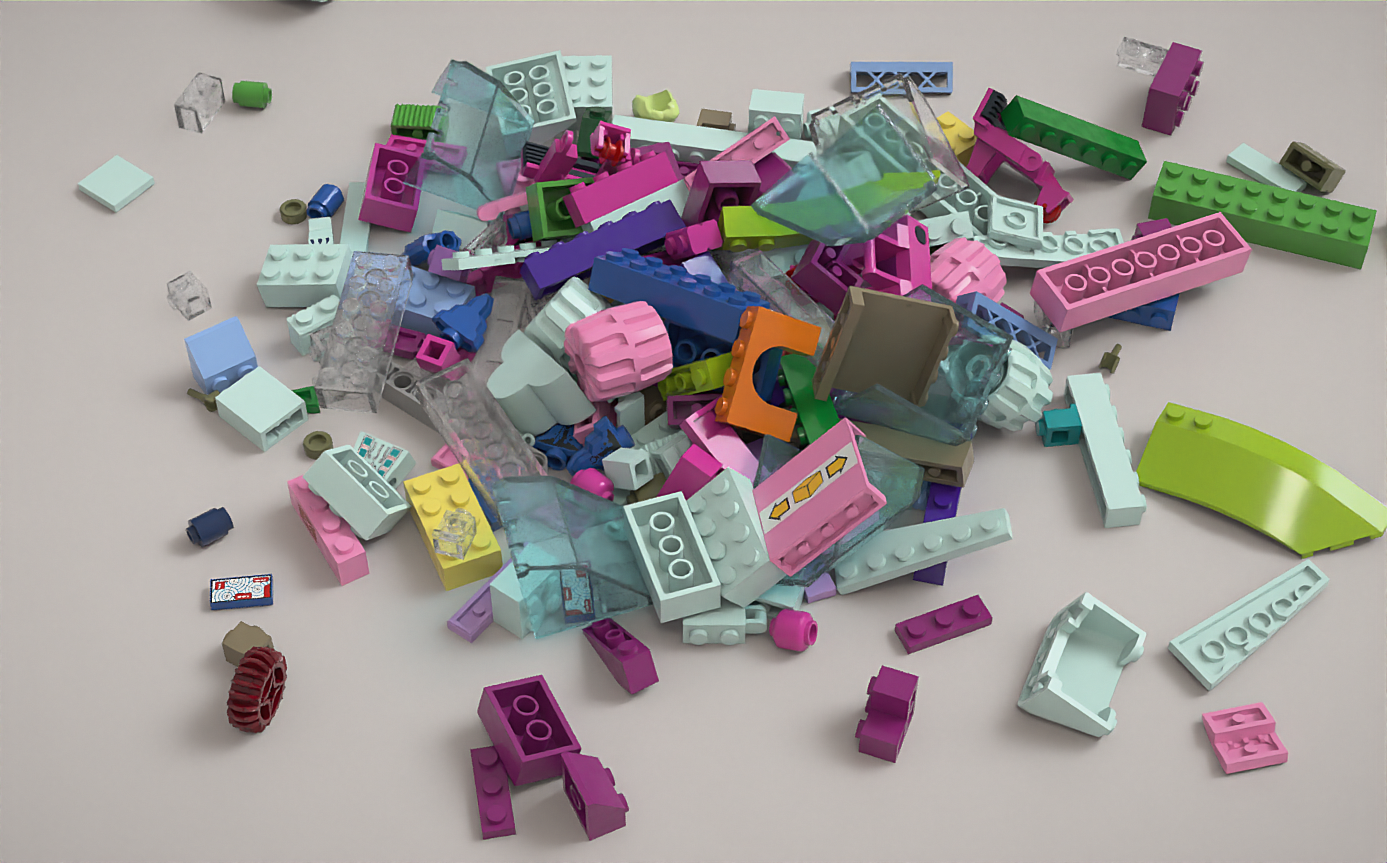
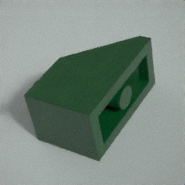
(588, 125)

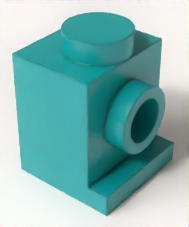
(1059, 427)

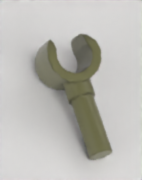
(1111, 360)
(208, 400)

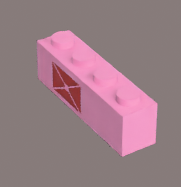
(329, 532)

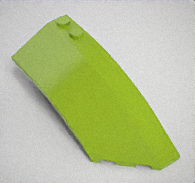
(745, 229)
(1257, 481)

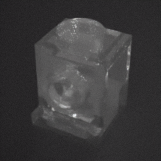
(456, 528)

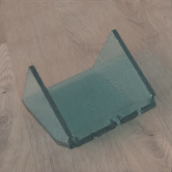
(478, 139)
(852, 187)
(568, 553)

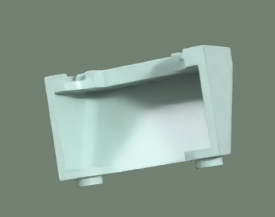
(1081, 666)

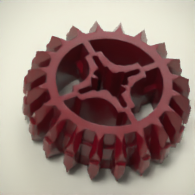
(256, 689)

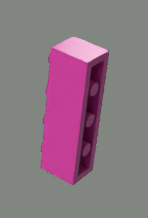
(619, 189)

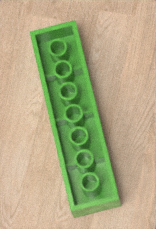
(1266, 214)

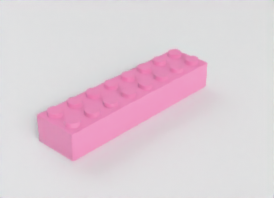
(1139, 271)

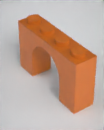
(739, 402)

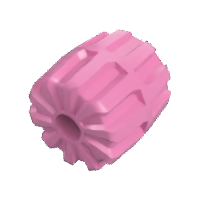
(966, 268)
(618, 351)

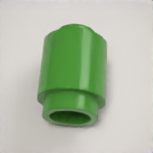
(252, 94)

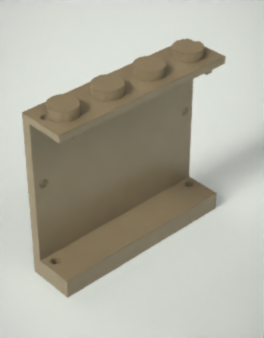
(885, 343)

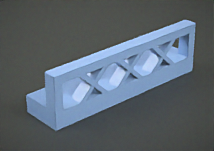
(907, 69)

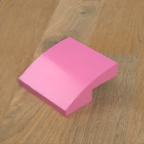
(1244, 738)

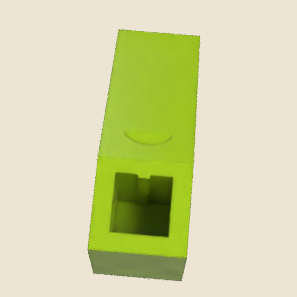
(696, 376)

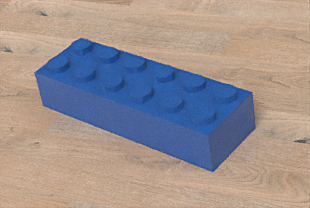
(673, 292)

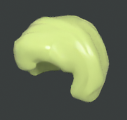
(656, 107)

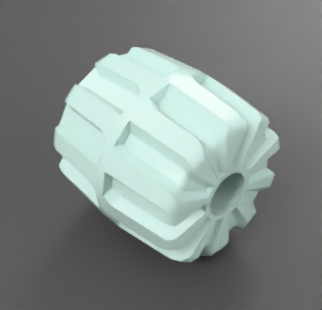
(566, 307)
(1019, 391)

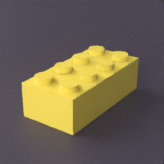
(430, 498)

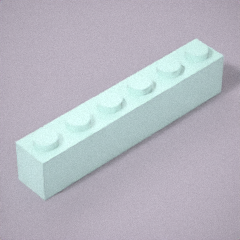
(1104, 452)

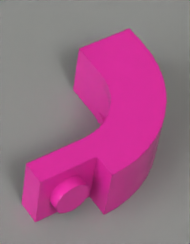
(440, 354)

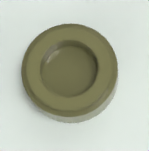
(293, 211)
(316, 444)

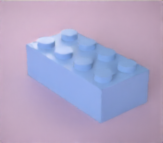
(429, 296)

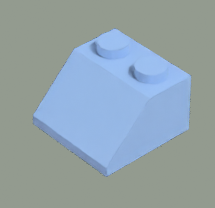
(220, 355)

